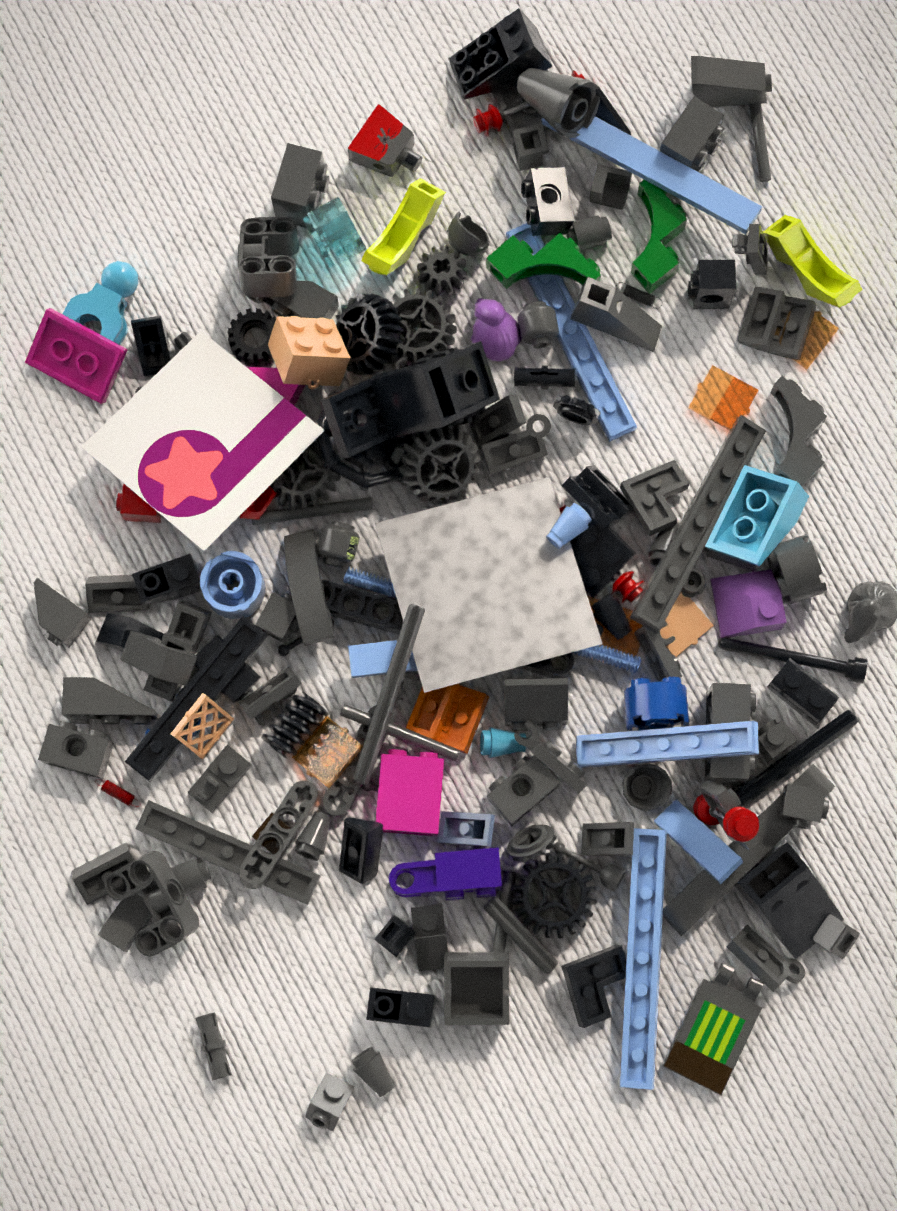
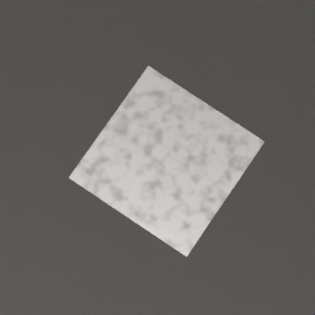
(488, 584)

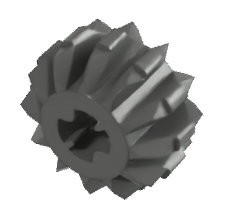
(442, 261)

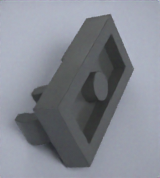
(754, 247)
(657, 654)
(279, 687)
(219, 778)

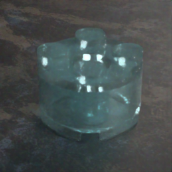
(334, 232)

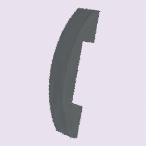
(307, 587)

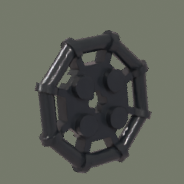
(375, 455)

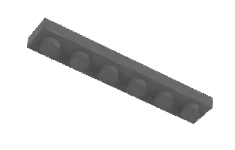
(223, 850)

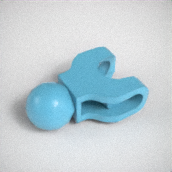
(106, 301)

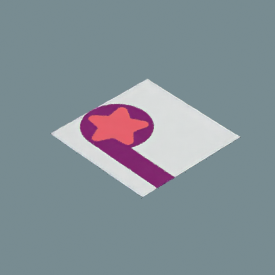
(202, 440)

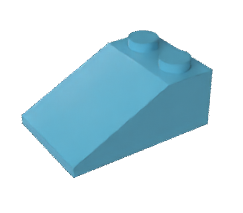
(757, 515)

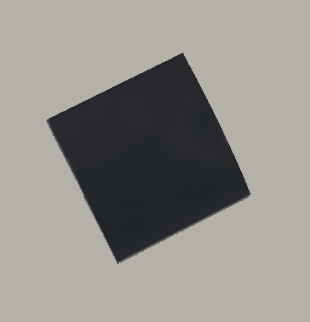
(598, 496)

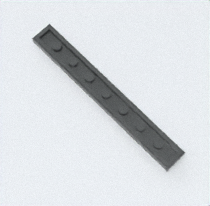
(697, 525)

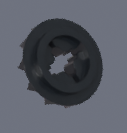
(576, 410)

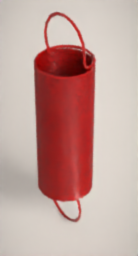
(117, 792)

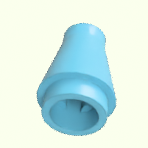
(499, 742)

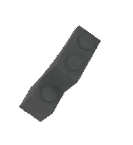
(804, 420)

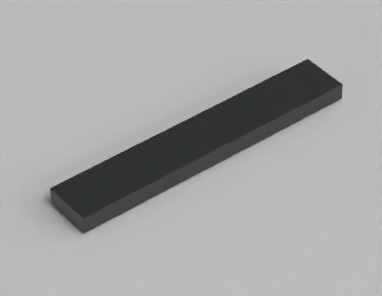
(211, 680)

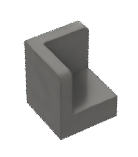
(610, 186)

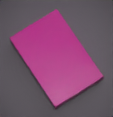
(76, 355)

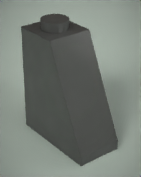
(729, 81)

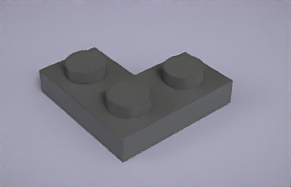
(649, 493)

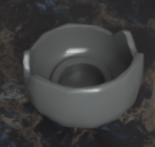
(467, 236)
(647, 787)

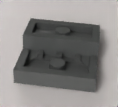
(767, 312)

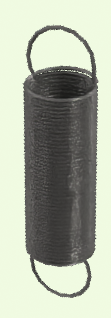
(639, 295)

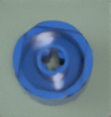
(656, 704)

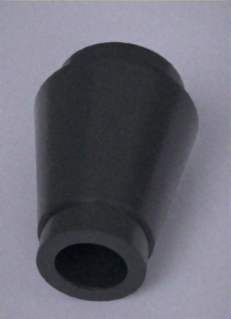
(612, 616)

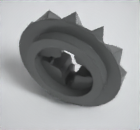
(521, 844)

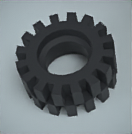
(240, 328)

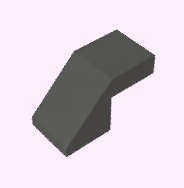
(158, 660)

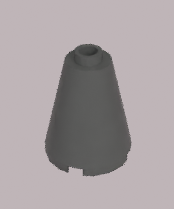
(560, 99)

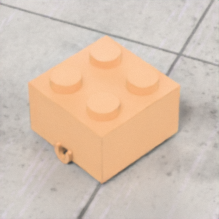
(308, 351)

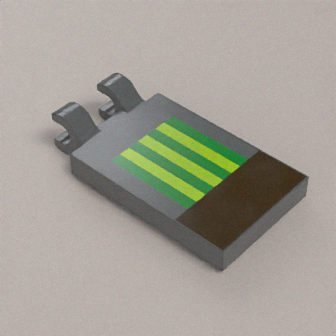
(714, 1031)

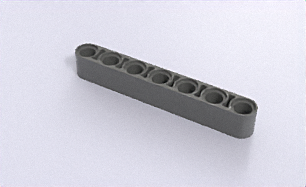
(706, 891)

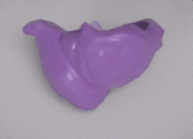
(495, 330)

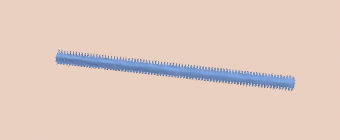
(598, 653)

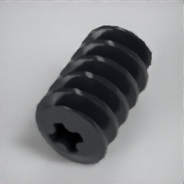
(294, 725)

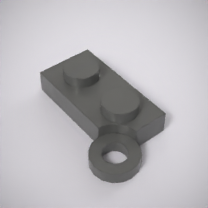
(517, 447)
(764, 960)

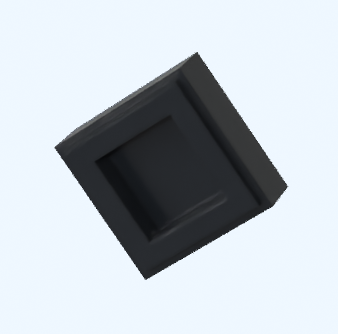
(395, 935)

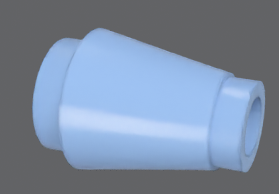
(569, 525)

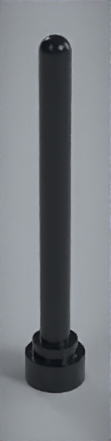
(852, 669)

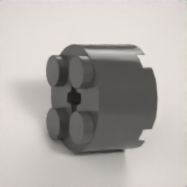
(798, 569)

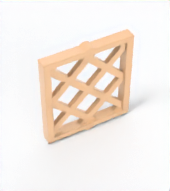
(189, 717)

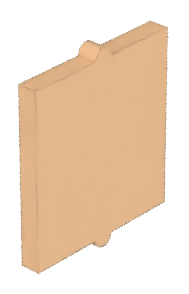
(686, 624)

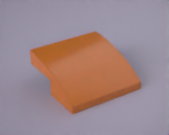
(449, 715)

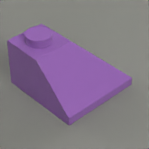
(748, 603)

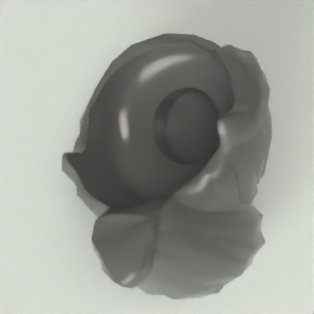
(870, 609)

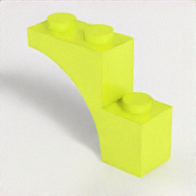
(401, 234)
(816, 272)

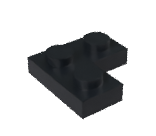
(586, 982)

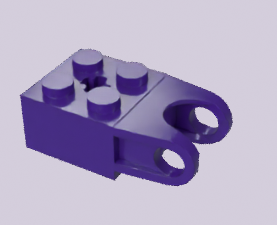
(452, 875)

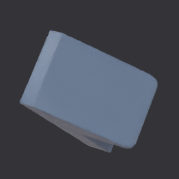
(466, 829)

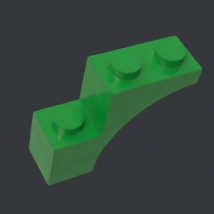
(667, 221)
(559, 257)

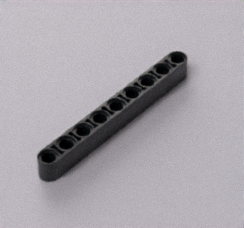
(393, 622)

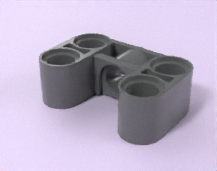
(265, 256)
(163, 898)

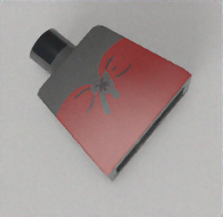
(384, 144)

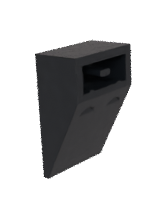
(499, 56)
(788, 899)

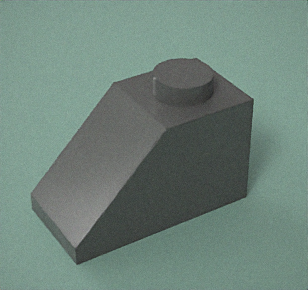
(58, 615)

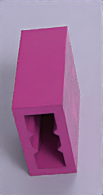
(410, 793)

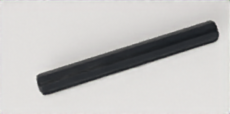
(796, 757)

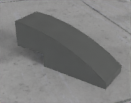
(183, 634)

